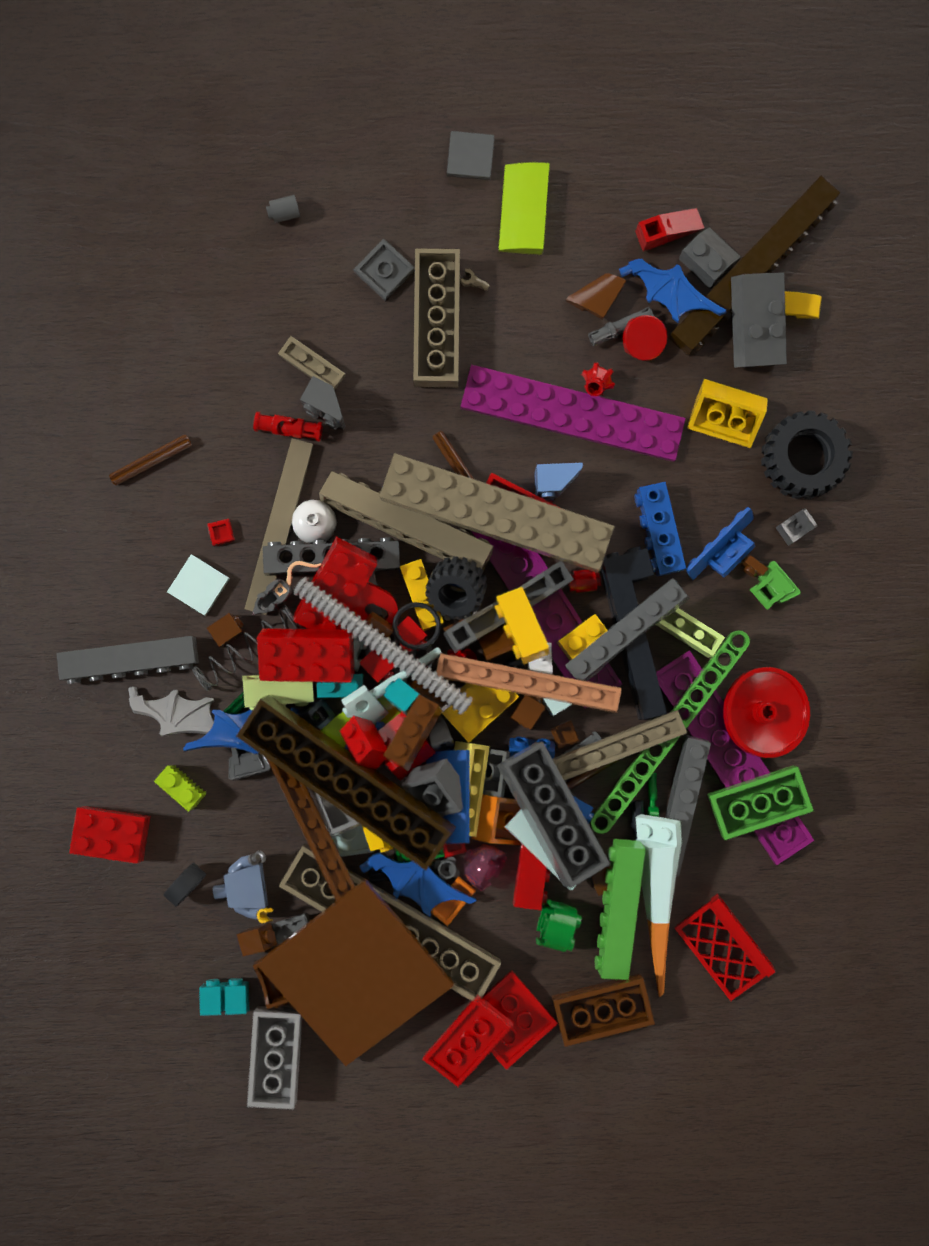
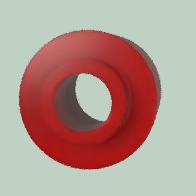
(584, 581)

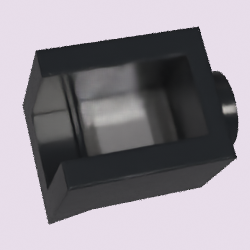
(318, 714)

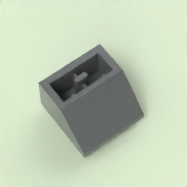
(321, 401)

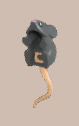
(277, 591)

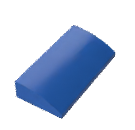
(461, 763)

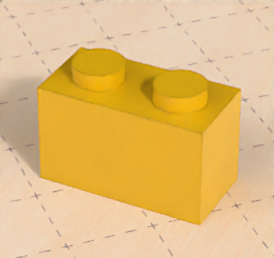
(582, 637)

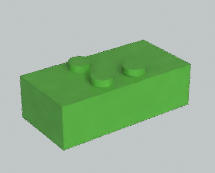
(760, 802)

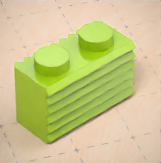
(180, 787)

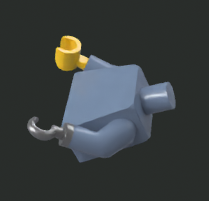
(246, 888)

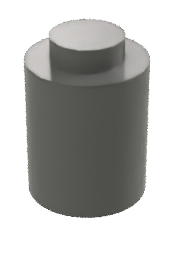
(283, 209)

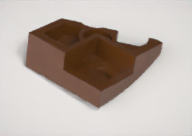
(598, 295)

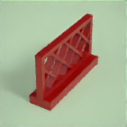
(743, 941)

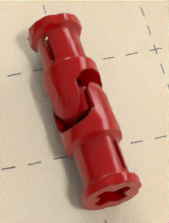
(291, 427)

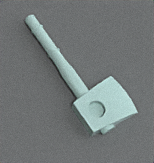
(365, 703)

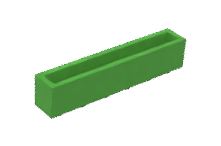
(620, 909)

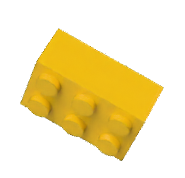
(485, 707)

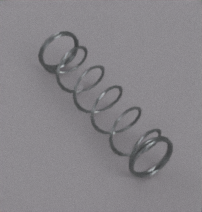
(201, 677)

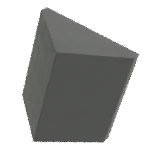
(494, 781)

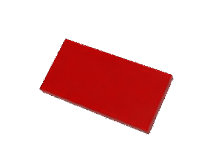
(468, 1040)

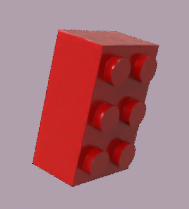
(109, 834)

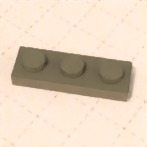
(310, 362)

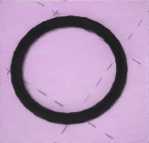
(422, 605)

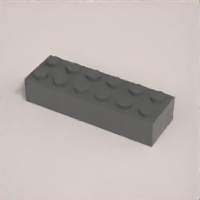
(553, 814)

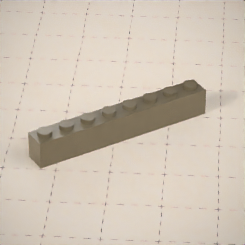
(409, 526)

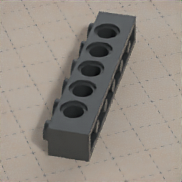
(273, 565)

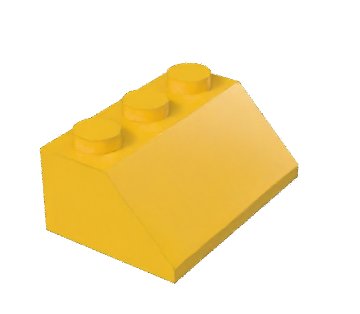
(727, 413)

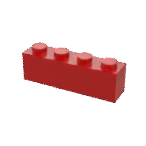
(530, 881)

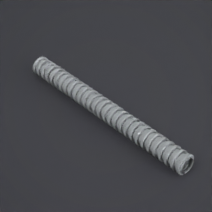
(383, 645)

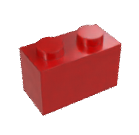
(364, 742)

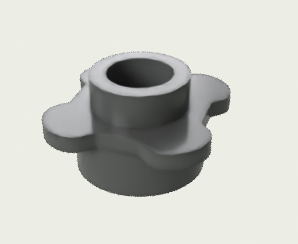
(449, 862)

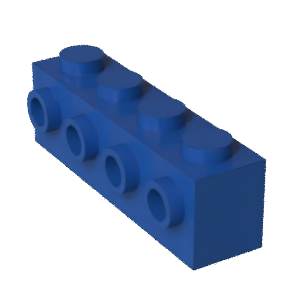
(660, 529)

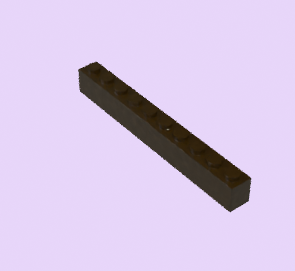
(760, 259)

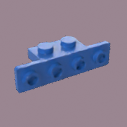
(726, 549)

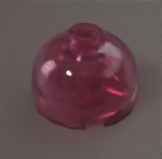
(483, 864)

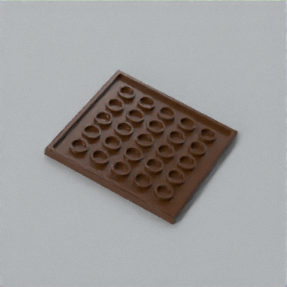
(355, 973)

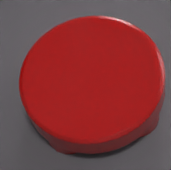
(644, 337)

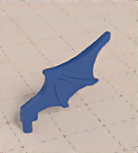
(670, 289)
(224, 732)
(415, 882)

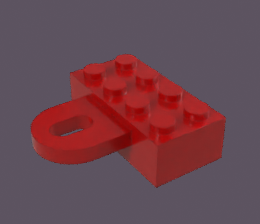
(346, 577)

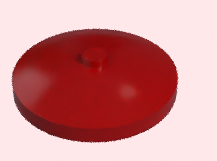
(766, 712)

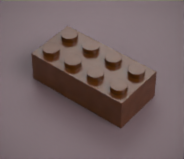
(603, 1010)

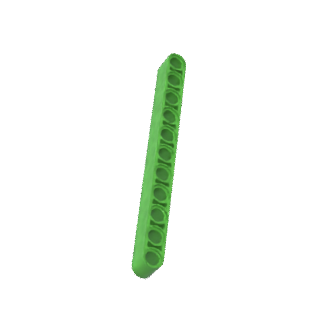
(693, 708)

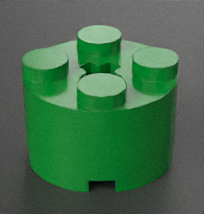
(558, 926)

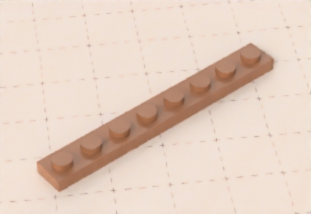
(529, 683)

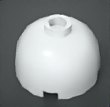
(314, 521)

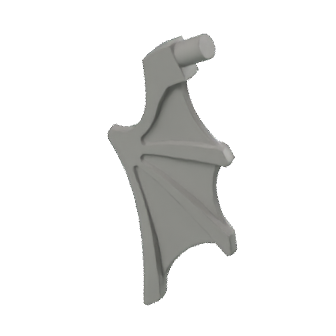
(174, 712)

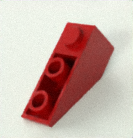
(668, 228)

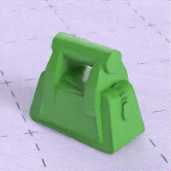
(777, 584)

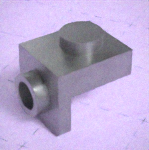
(796, 526)

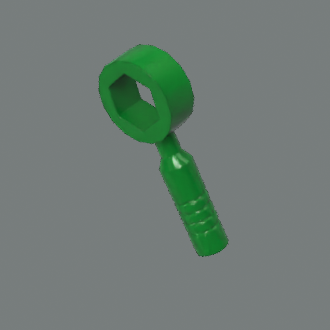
(652, 795)

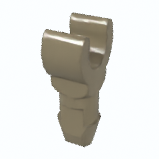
(474, 281)

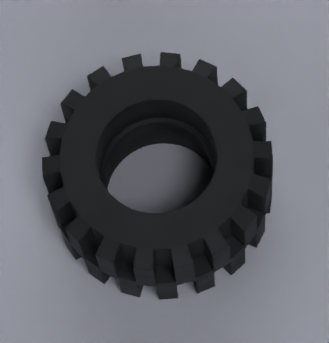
(450, 601)

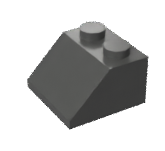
(708, 257)
(436, 787)

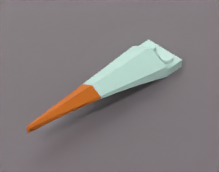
(662, 851)

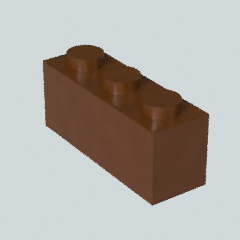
(413, 732)

